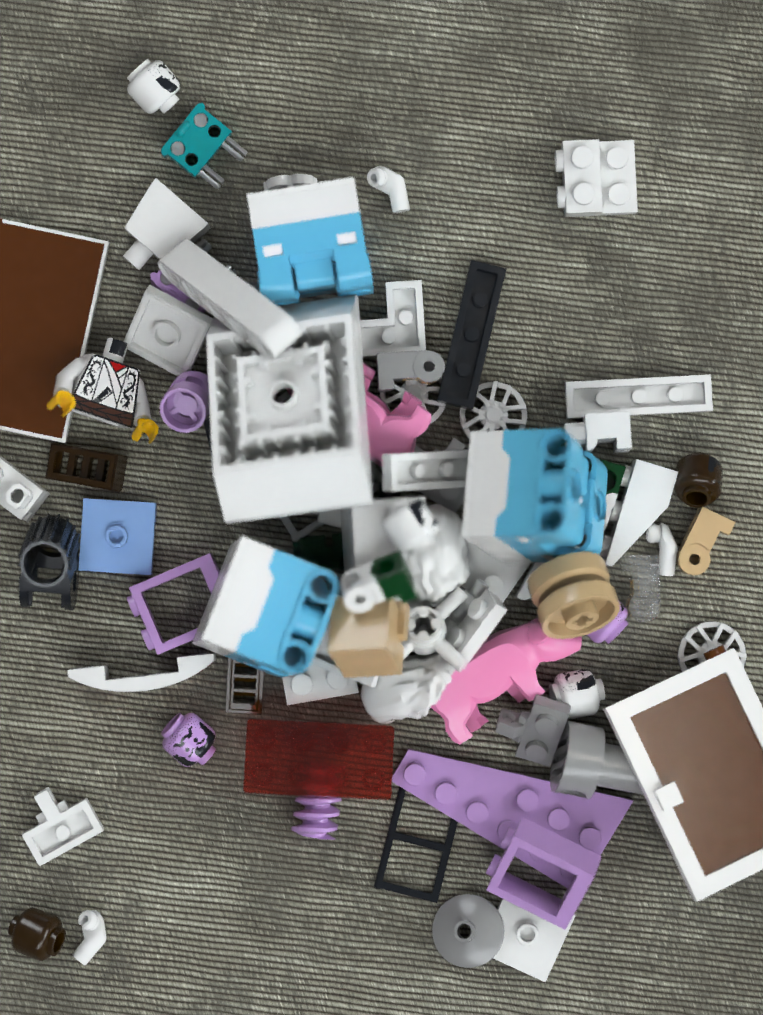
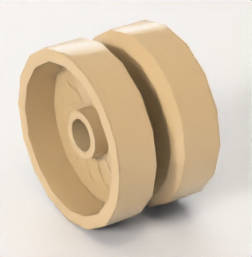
(573, 595)

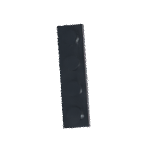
(471, 335)

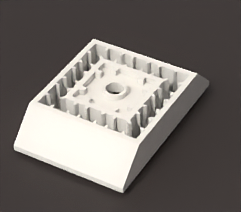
(300, 452)

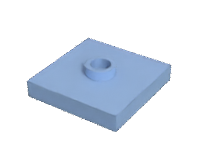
(117, 536)

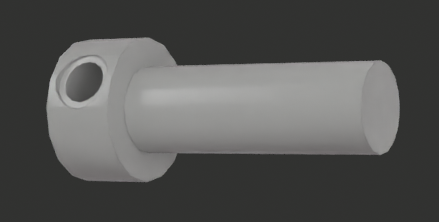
(588, 762)

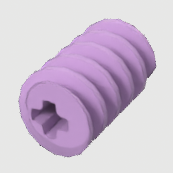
(316, 817)

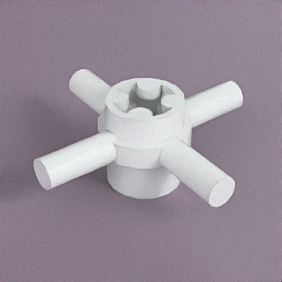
(434, 618)

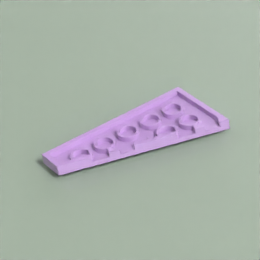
(497, 799)

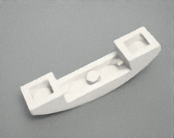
(99, 675)

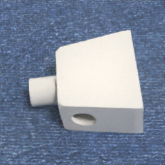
(161, 224)

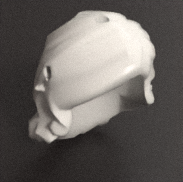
(444, 562)
(409, 693)

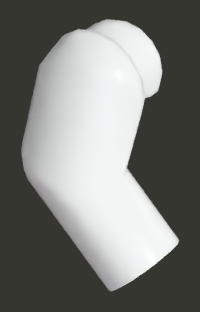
(392, 185)
(667, 545)
(94, 935)

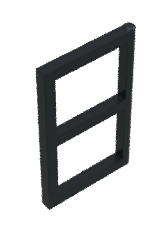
(392, 834)

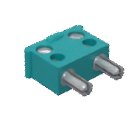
(194, 140)

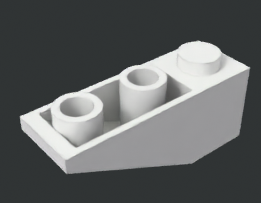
(643, 501)

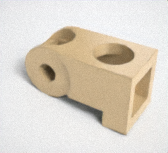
(699, 539)

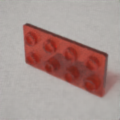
(319, 759)

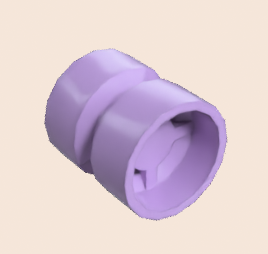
(186, 402)

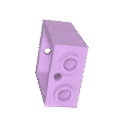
(140, 606)
(553, 849)

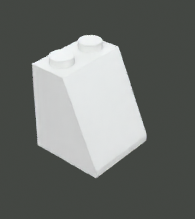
(364, 532)

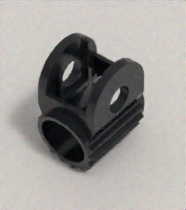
(62, 536)

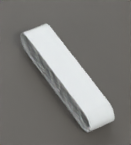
(229, 299)

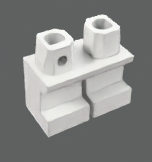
(602, 428)
(19, 492)

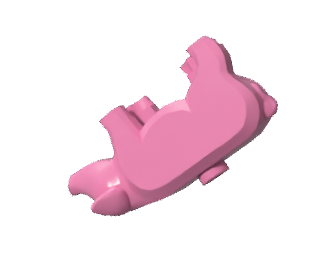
(392, 430)
(501, 664)

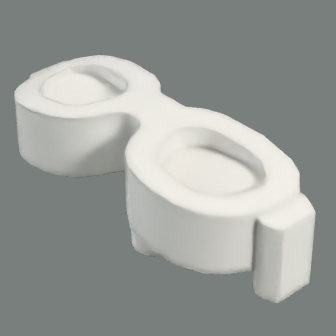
(289, 181)

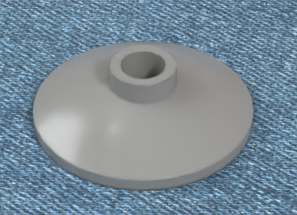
(485, 927)

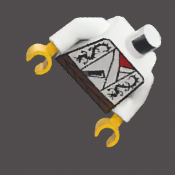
(105, 391)

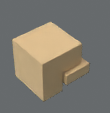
(370, 640)

